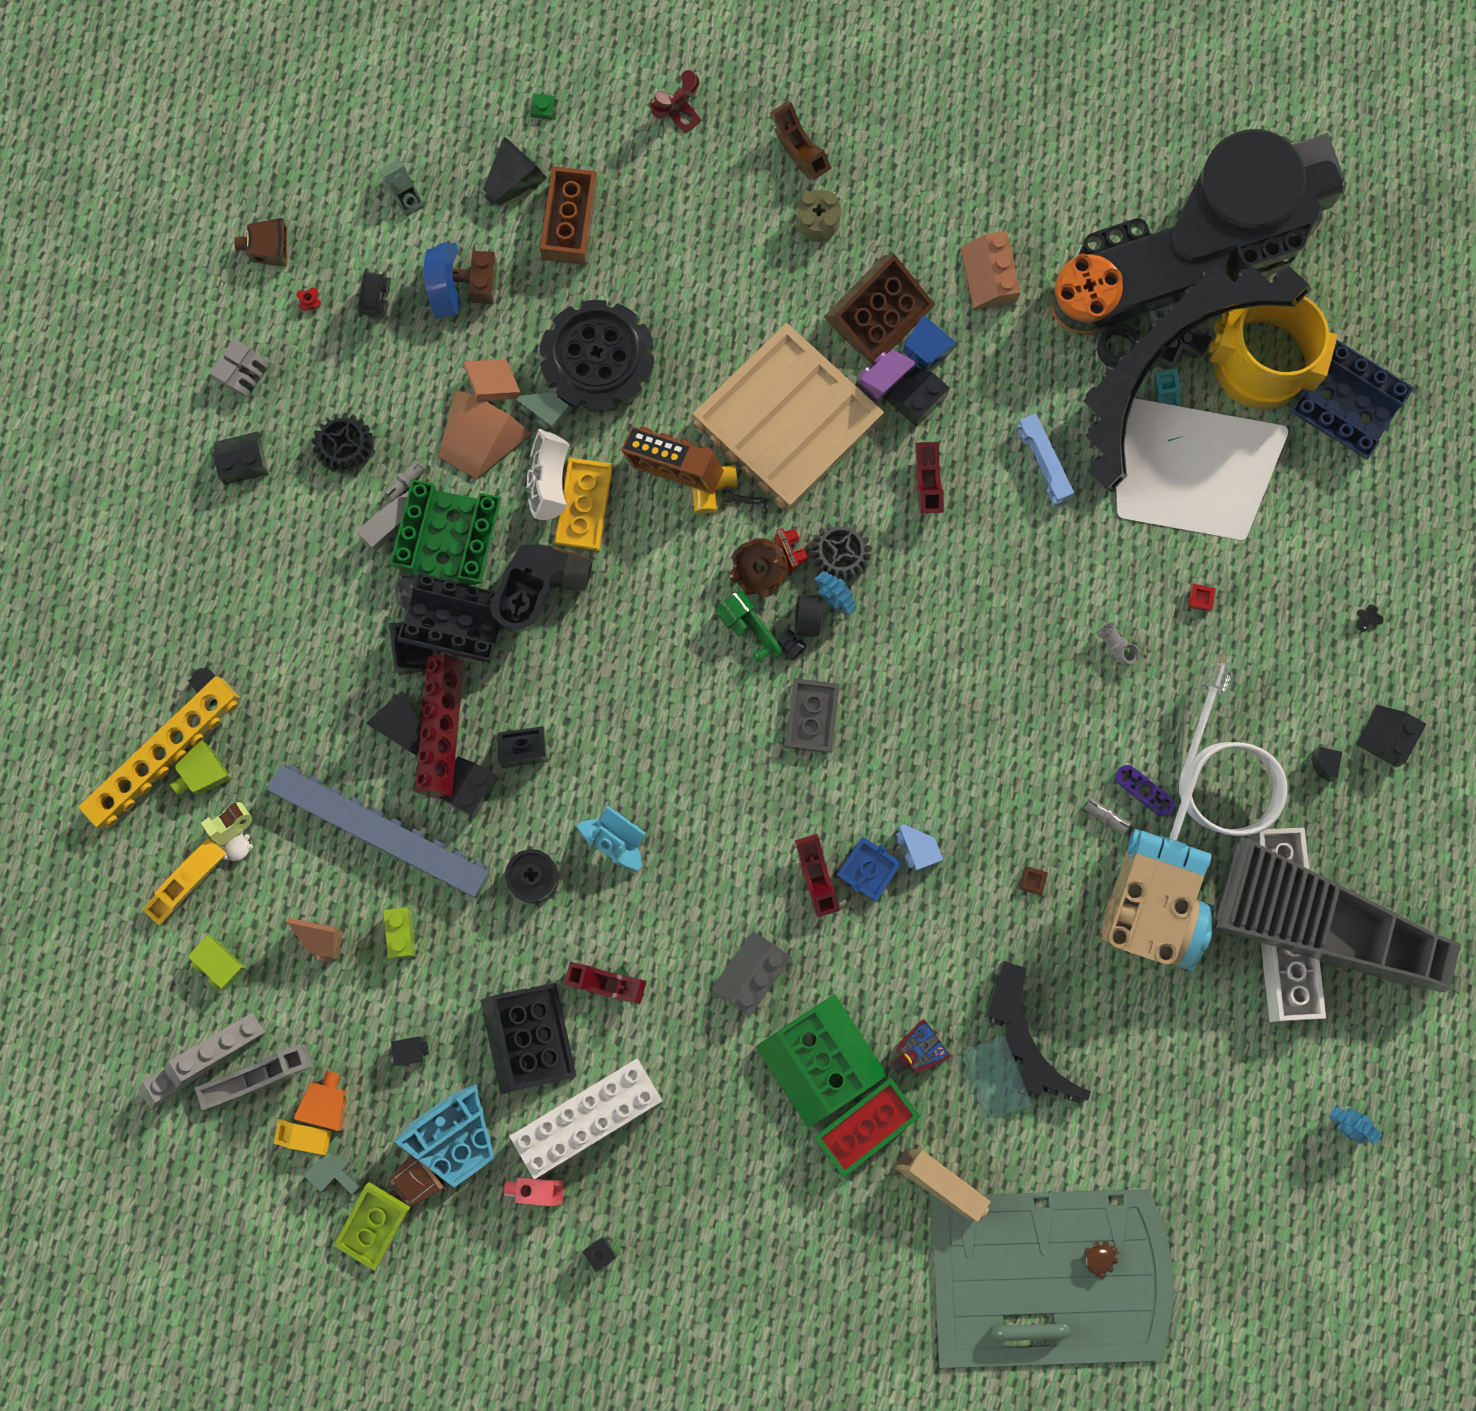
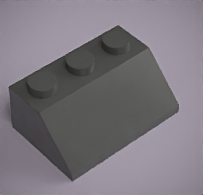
(751, 973)

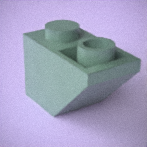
(401, 187)
(544, 408)

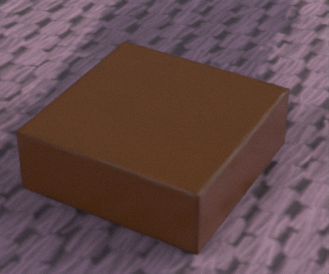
(1033, 880)

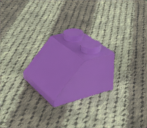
(884, 375)

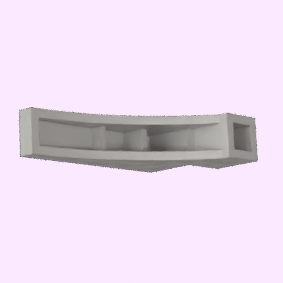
(198, 1060)
(263, 1074)

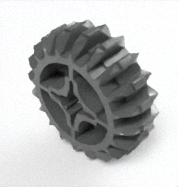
(833, 546)

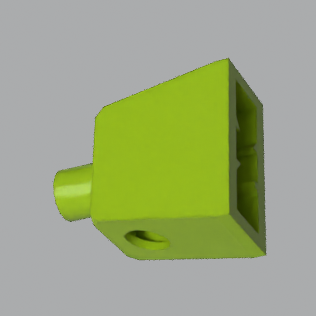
(199, 771)

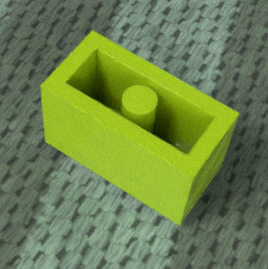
(399, 933)
(216, 963)

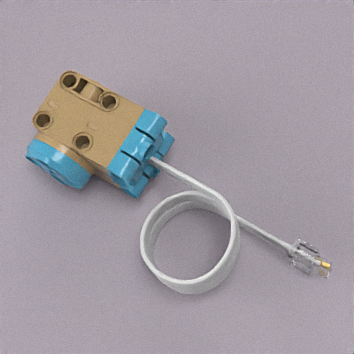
(1158, 885)

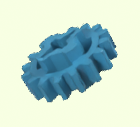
(835, 593)
(1355, 1125)

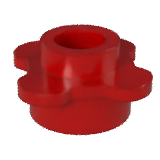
(308, 305)

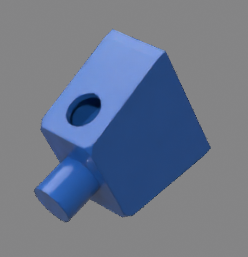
(927, 344)

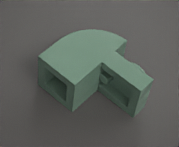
(333, 1168)

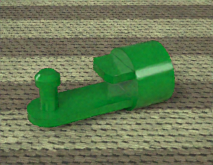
(739, 608)

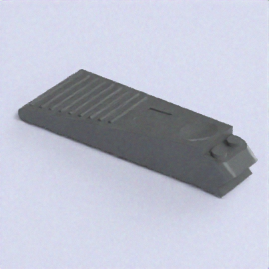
(1315, 917)

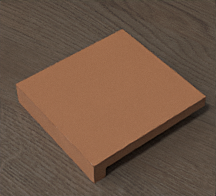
(491, 380)

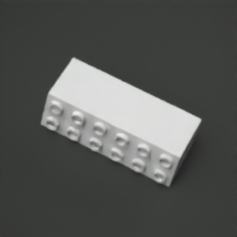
(586, 1118)

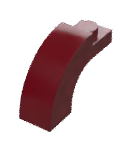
(927, 476)
(816, 875)
(605, 983)

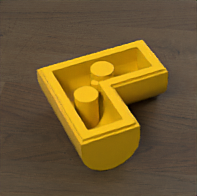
(706, 502)

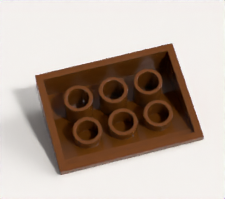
(880, 308)

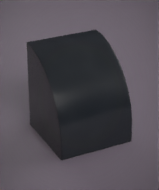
(1326, 763)

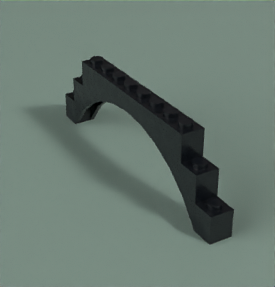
(1209, 298)

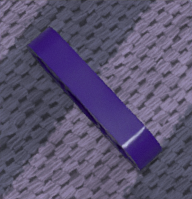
(1135, 774)

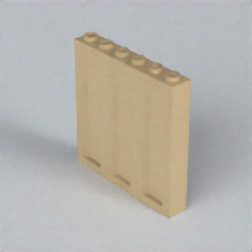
(787, 417)

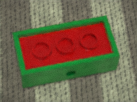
(866, 1127)

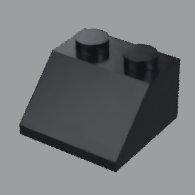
(917, 394)
(239, 458)
(1391, 735)
(470, 787)

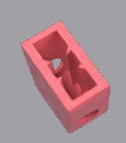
(543, 1191)

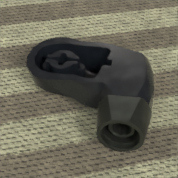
(529, 581)

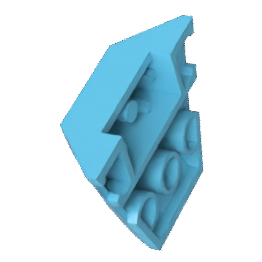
(450, 1137)

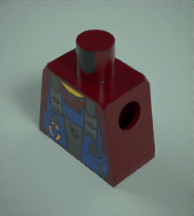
(919, 1050)

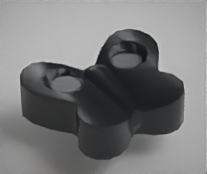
(1367, 617)

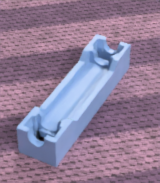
(1035, 436)

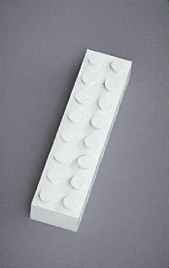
(1291, 979)

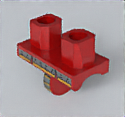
(784, 540)

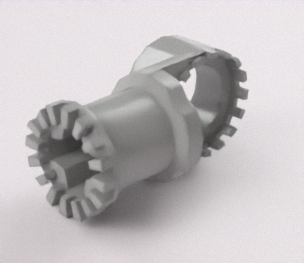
(1118, 644)

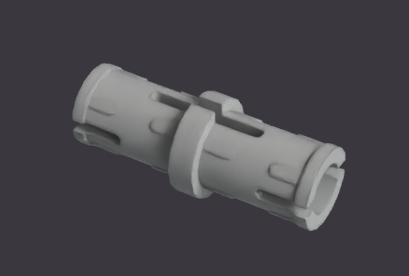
(404, 480)
(1106, 816)

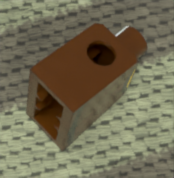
(265, 242)

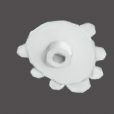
(237, 847)

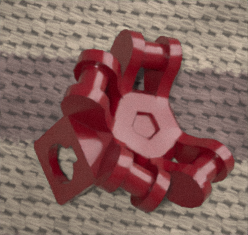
(671, 105)

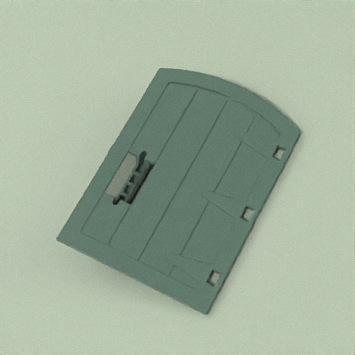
(1036, 1264)

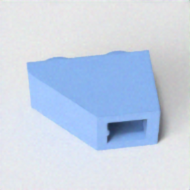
(920, 848)

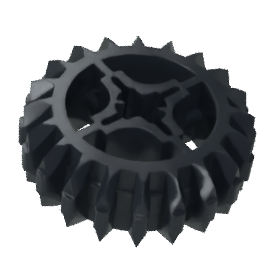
(327, 435)

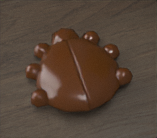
(1100, 1258)

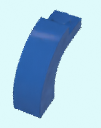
(439, 280)

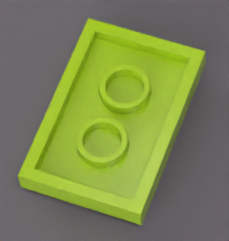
(371, 1226)

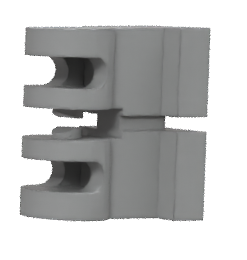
(238, 358)

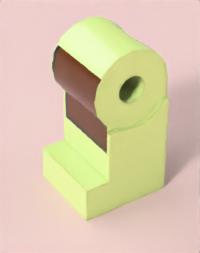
(228, 824)

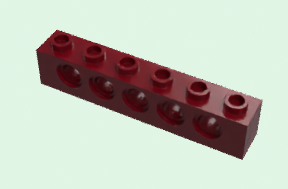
(439, 726)

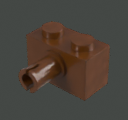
(480, 277)

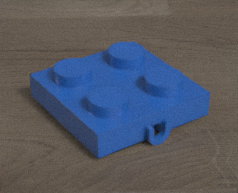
(869, 869)

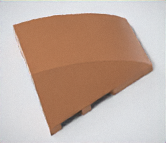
(478, 435)

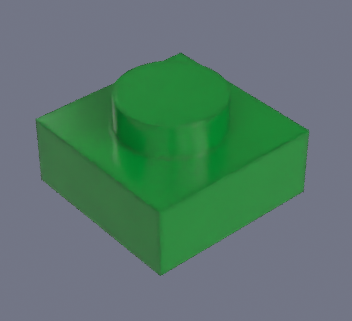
(542, 106)

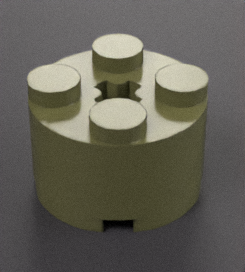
(818, 203)

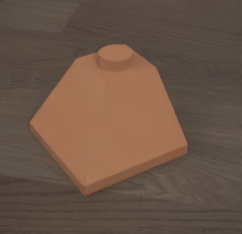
(317, 938)

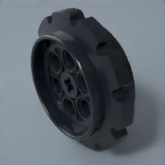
(562, 369)

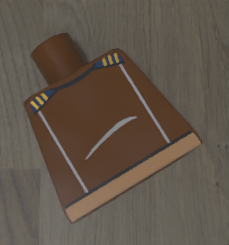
(414, 1182)

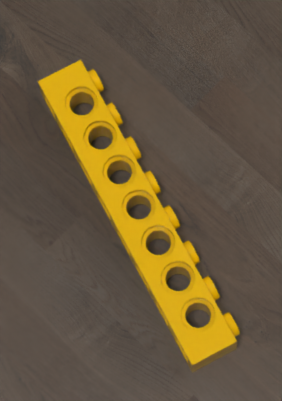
(96, 804)

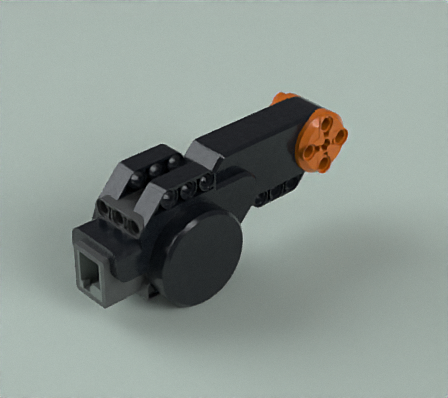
(1246, 209)

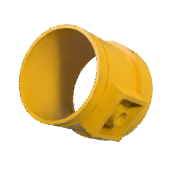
(1252, 382)

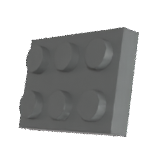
(812, 715)

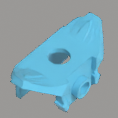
(614, 837)

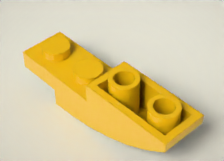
(184, 881)

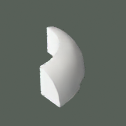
(546, 475)

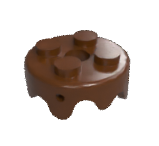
(746, 571)

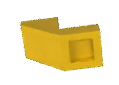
(302, 1137)

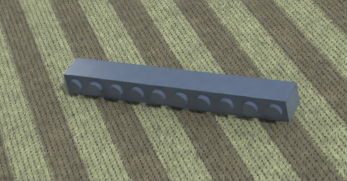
(378, 831)

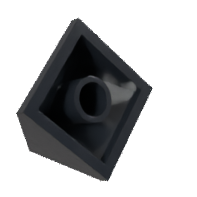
(407, 657)
(522, 747)

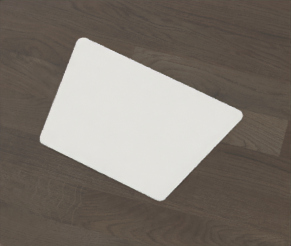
(1199, 481)

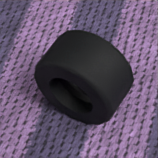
(808, 615)

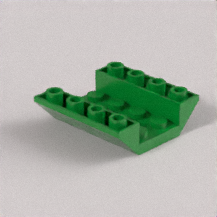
(428, 534)
(806, 1070)

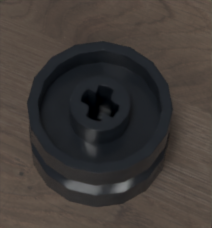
(518, 874)

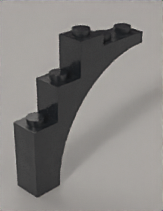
(1007, 1007)

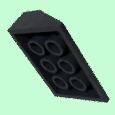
(528, 1038)

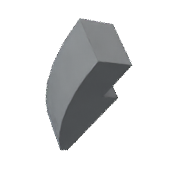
(383, 524)

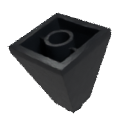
(511, 174)
(398, 723)

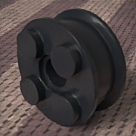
(372, 294)

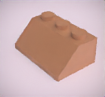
(990, 271)

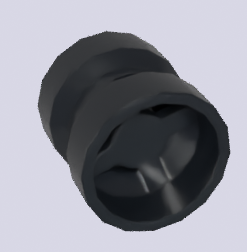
(791, 645)

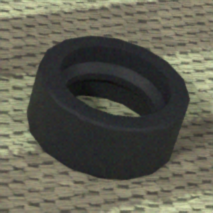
(1115, 329)

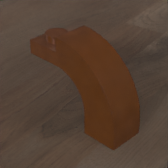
(803, 152)

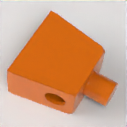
(324, 1103)

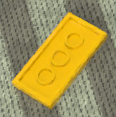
(586, 497)

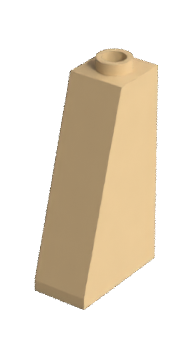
(942, 1184)

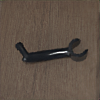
(744, 499)

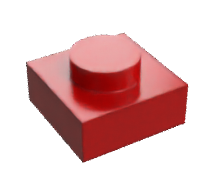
(1201, 597)

